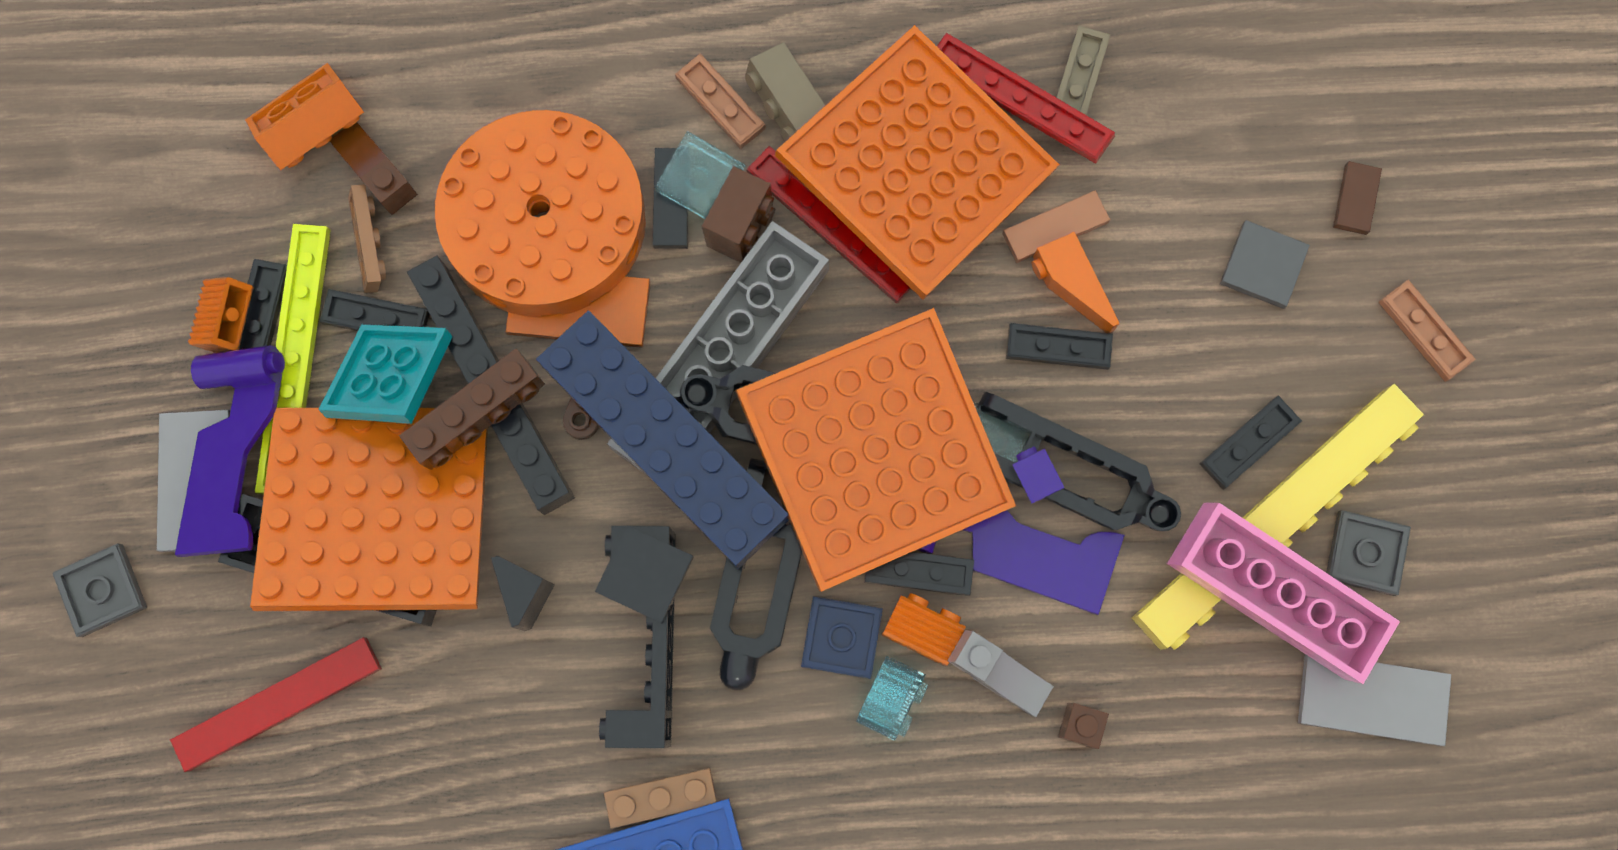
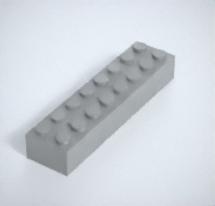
(745, 315)

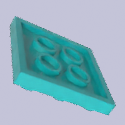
(386, 373)

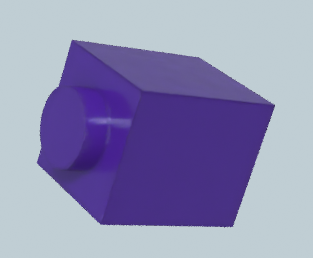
(1037, 474)

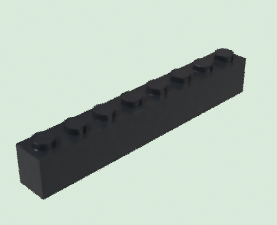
(475, 356)

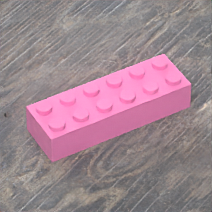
(1283, 592)

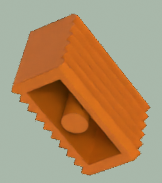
(221, 314)
(924, 629)

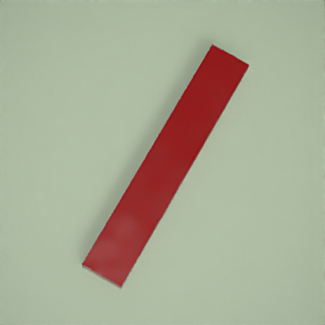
(1029, 101)
(825, 223)
(275, 704)

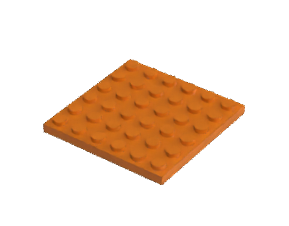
(917, 161)
(875, 449)
(365, 523)

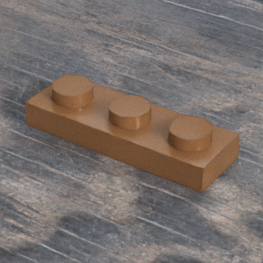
(366, 238)
(660, 798)

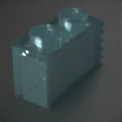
(891, 699)

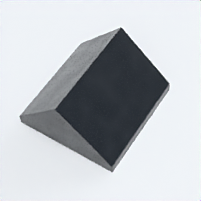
(521, 592)

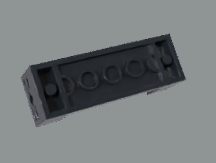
(653, 726)

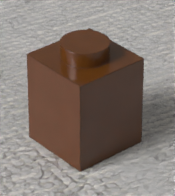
(1083, 725)

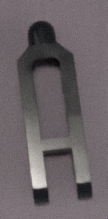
(714, 396)
(1143, 503)
(741, 652)

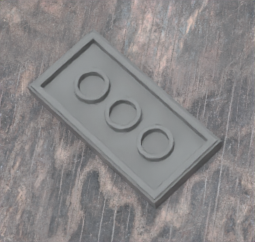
(175, 457)
(1389, 704)

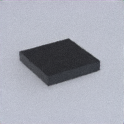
(644, 574)

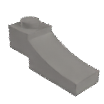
(1000, 672)

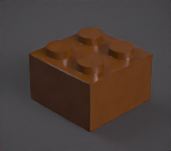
(738, 214)

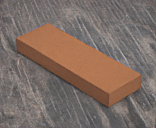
(720, 101)
(1074, 216)
(1427, 330)

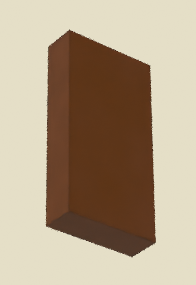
(1357, 198)

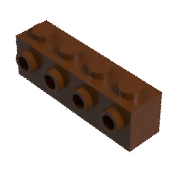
(472, 410)

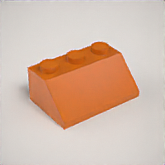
(304, 117)

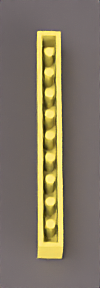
(1292, 506)

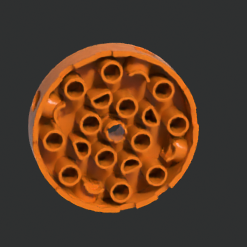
(530, 167)

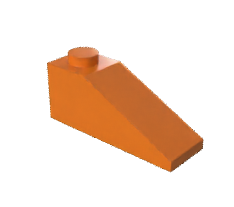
(1072, 278)

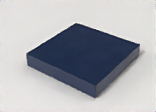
(841, 637)

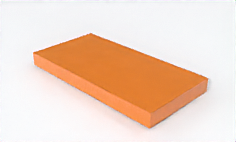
(620, 311)

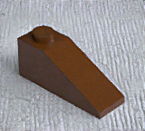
(373, 168)

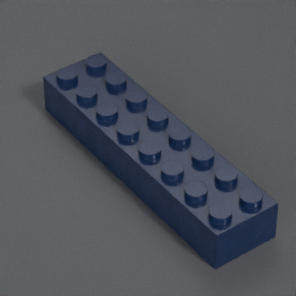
(663, 439)

